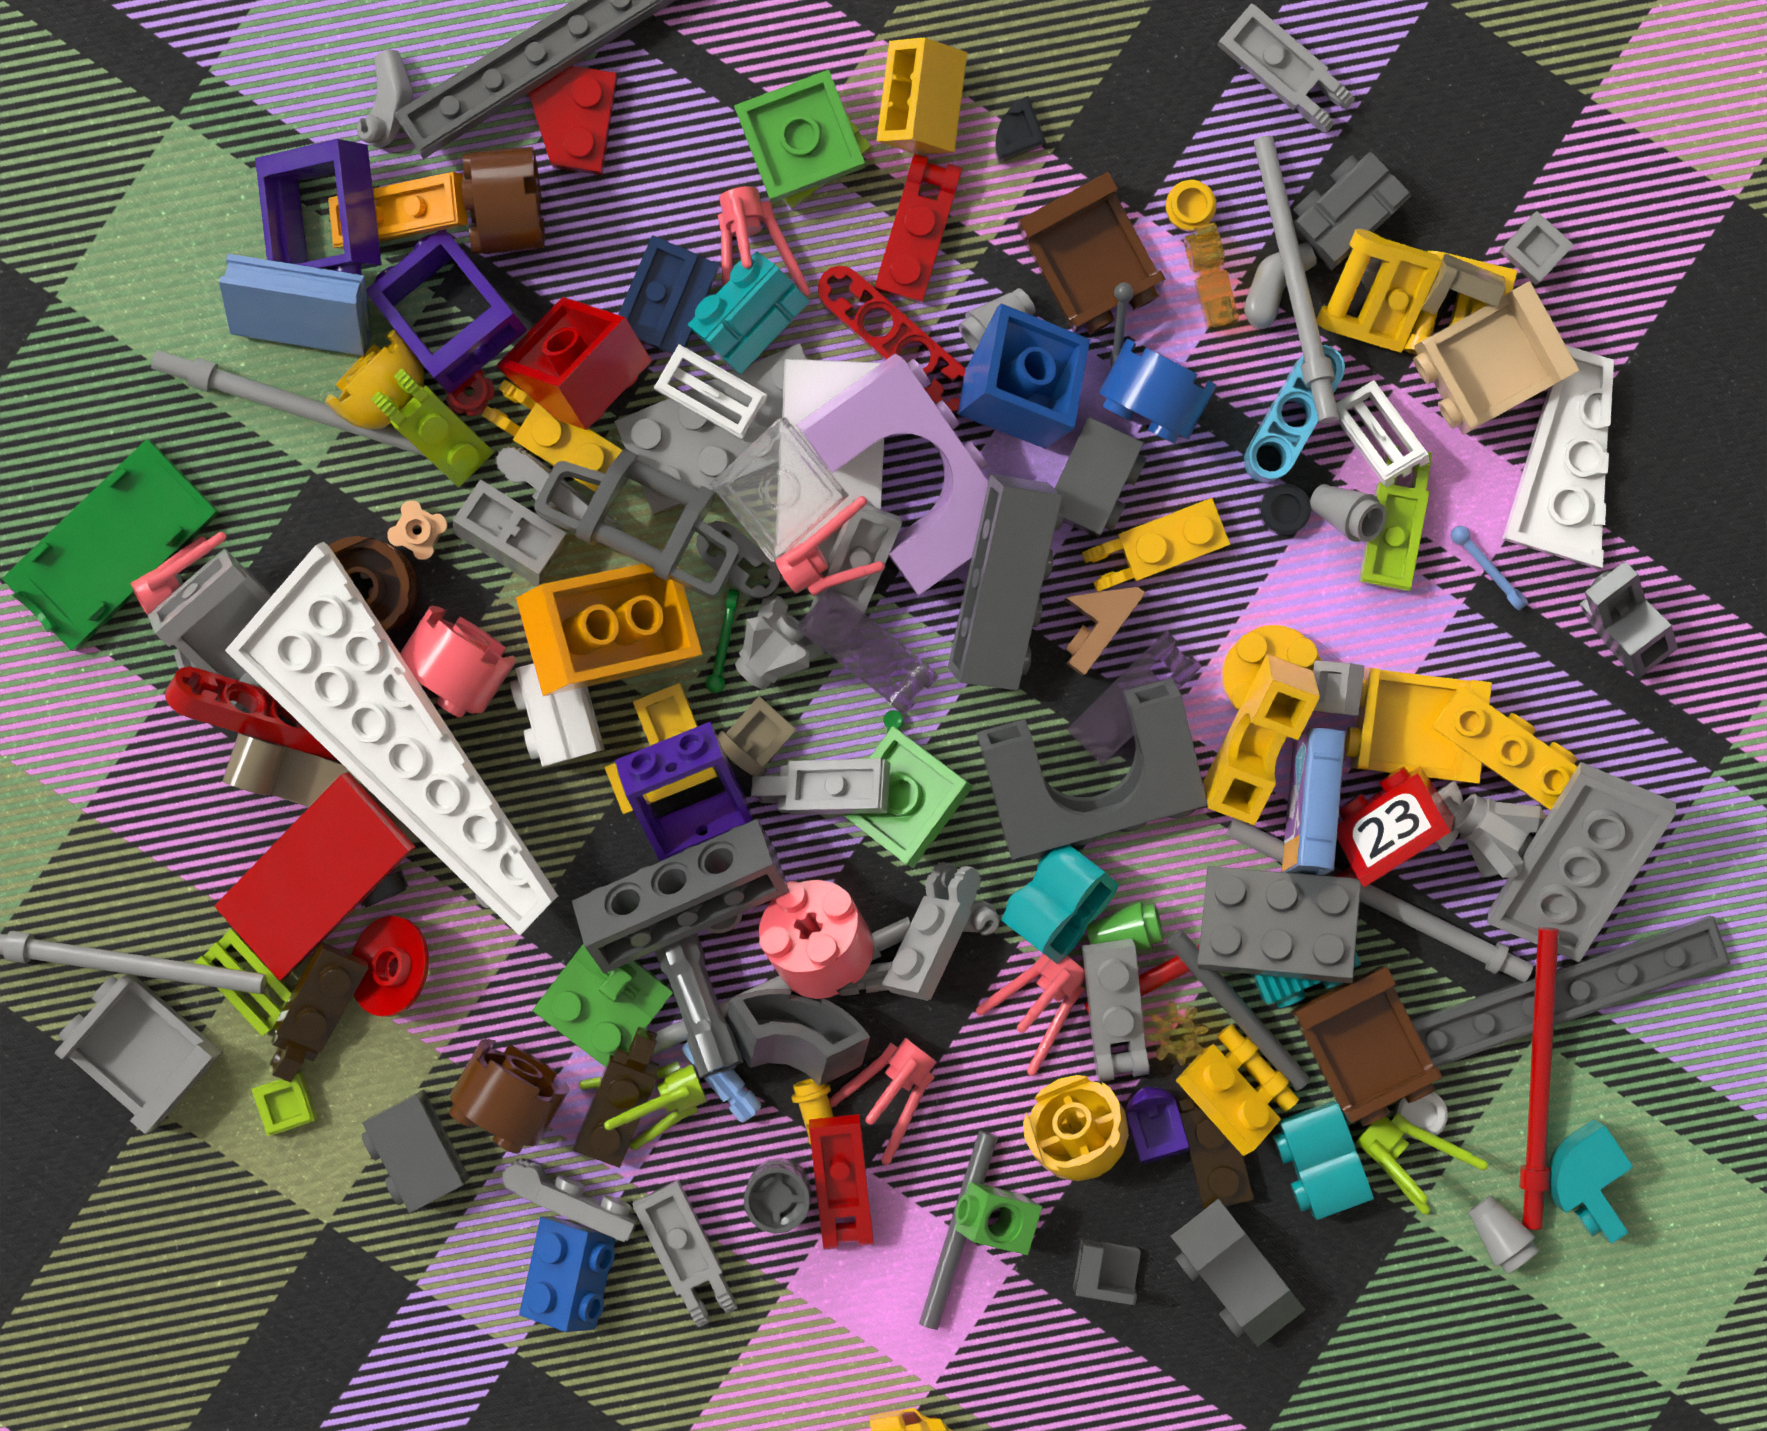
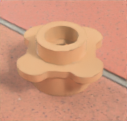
(431, 527)

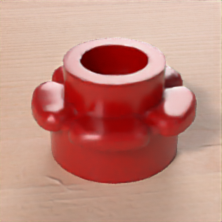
(474, 404)

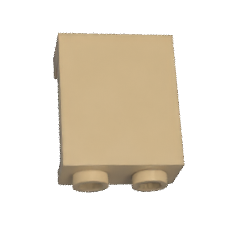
(1494, 359)

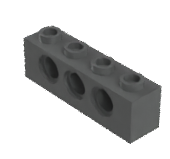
(680, 896)

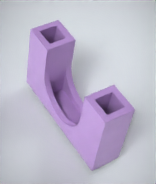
(895, 402)

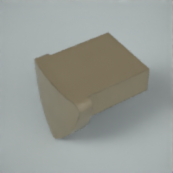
(1466, 279)
(756, 737)

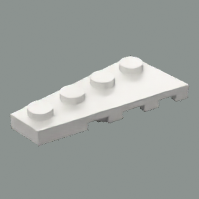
(1563, 479)

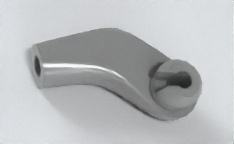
(393, 93)
(1268, 285)

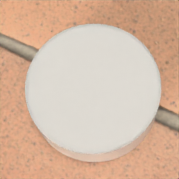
(1427, 1113)

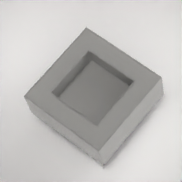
(1536, 247)
(1338, 687)

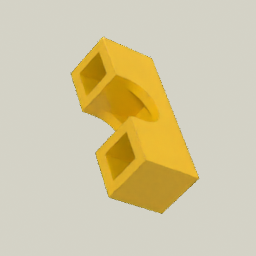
(1245, 764)

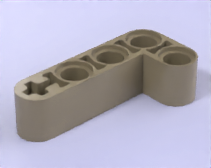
(288, 774)

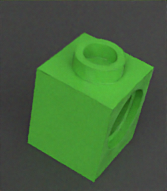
(1014, 1226)

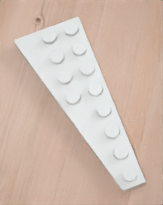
(351, 689)

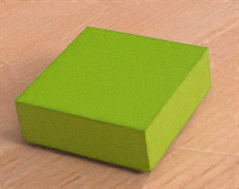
(284, 1104)

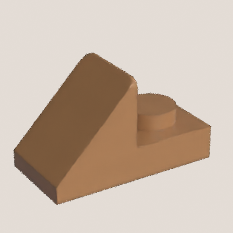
(1109, 612)

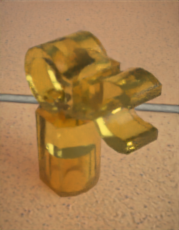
(1213, 286)

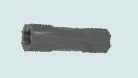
(709, 1035)

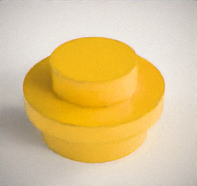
(1190, 205)

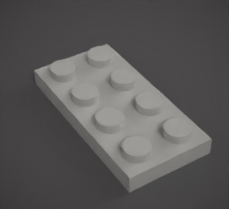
(693, 447)
(1582, 860)

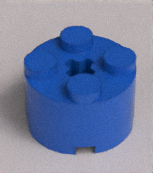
(1156, 391)

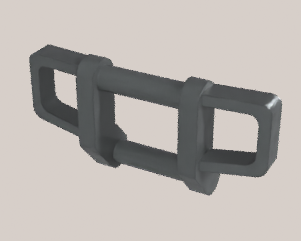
(663, 562)

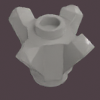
(774, 645)
(1497, 833)

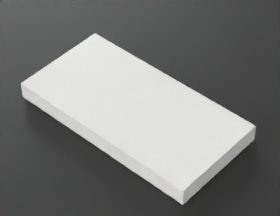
(806, 389)

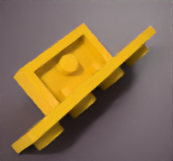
(1507, 747)

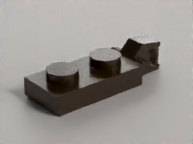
(315, 1008)
(623, 1086)
(1214, 1159)

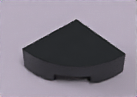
(1018, 131)

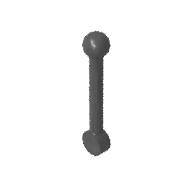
(1123, 293)

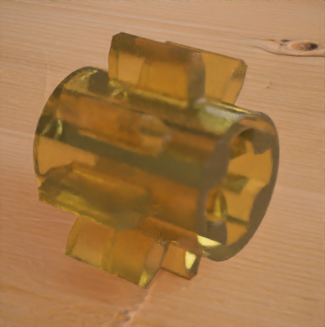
(1188, 1041)

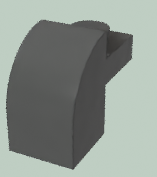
(1627, 620)

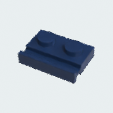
(667, 294)

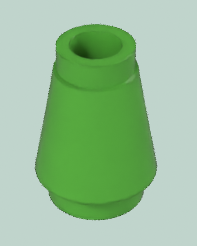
(1135, 922)

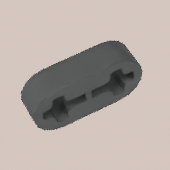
(748, 551)

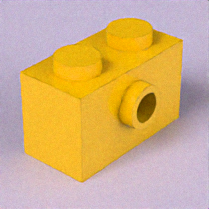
(921, 96)

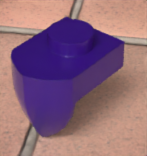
(1156, 1124)

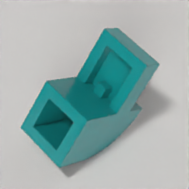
(1579, 1171)

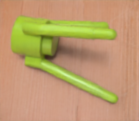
(679, 1091)
(1385, 1143)

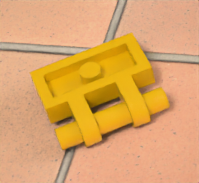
(1228, 1097)

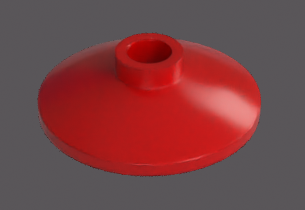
(396, 965)

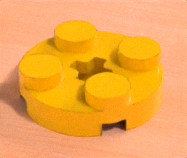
(1250, 650)

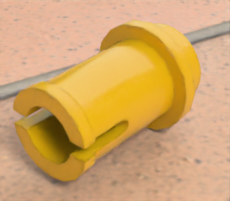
(812, 1101)

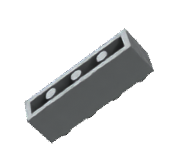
(1005, 582)

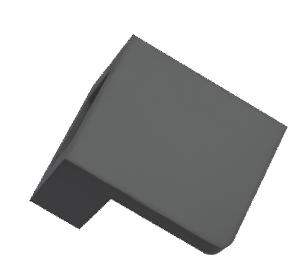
(1106, 1271)

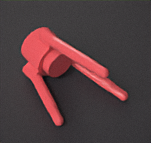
(742, 218)
(805, 563)
(161, 582)
(1056, 981)
(907, 1067)

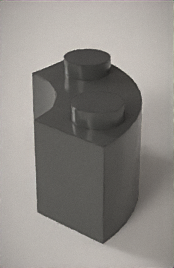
(797, 1033)
(1237, 1273)

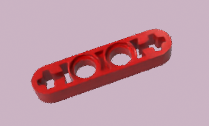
(901, 334)
(194, 695)

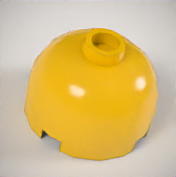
(374, 374)
(1076, 1128)

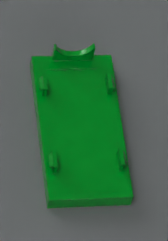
(106, 542)

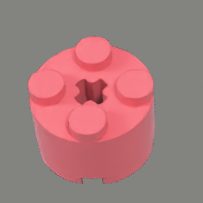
(456, 662)
(816, 938)

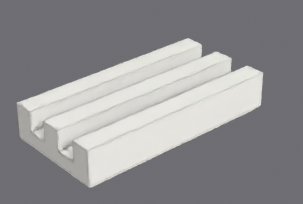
(747, 413)
(1400, 464)

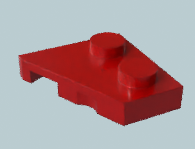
(576, 117)

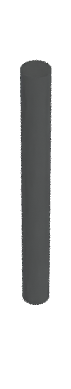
(1239, 1012)
(954, 1240)

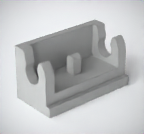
(508, 532)

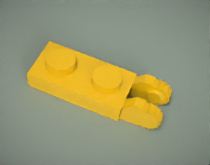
(553, 438)
(1162, 543)

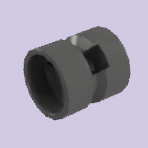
(777, 1195)

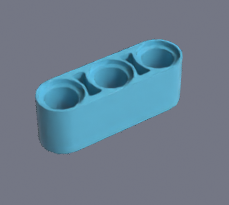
(1277, 433)

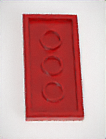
(314, 876)

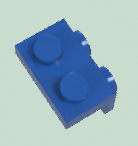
(567, 1275)

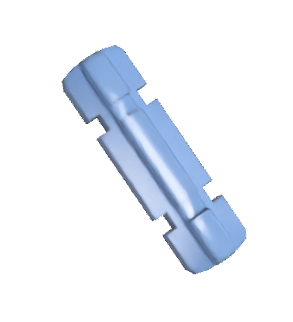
(730, 1088)

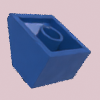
(1025, 378)

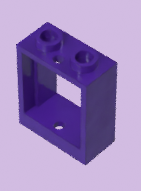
(282, 209)
(475, 343)
(671, 762)

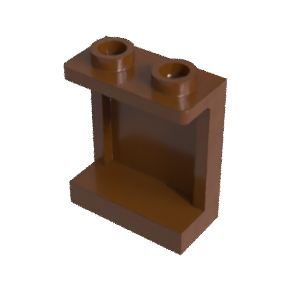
(1086, 251)
(1366, 1046)

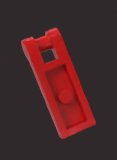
(917, 231)
(841, 1180)

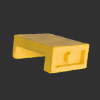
(1398, 725)

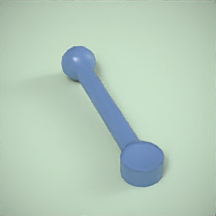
(1461, 536)

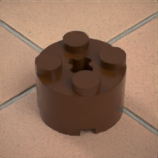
(503, 200)
(392, 574)
(507, 1095)

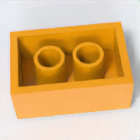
(606, 627)

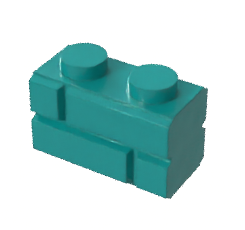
(747, 312)

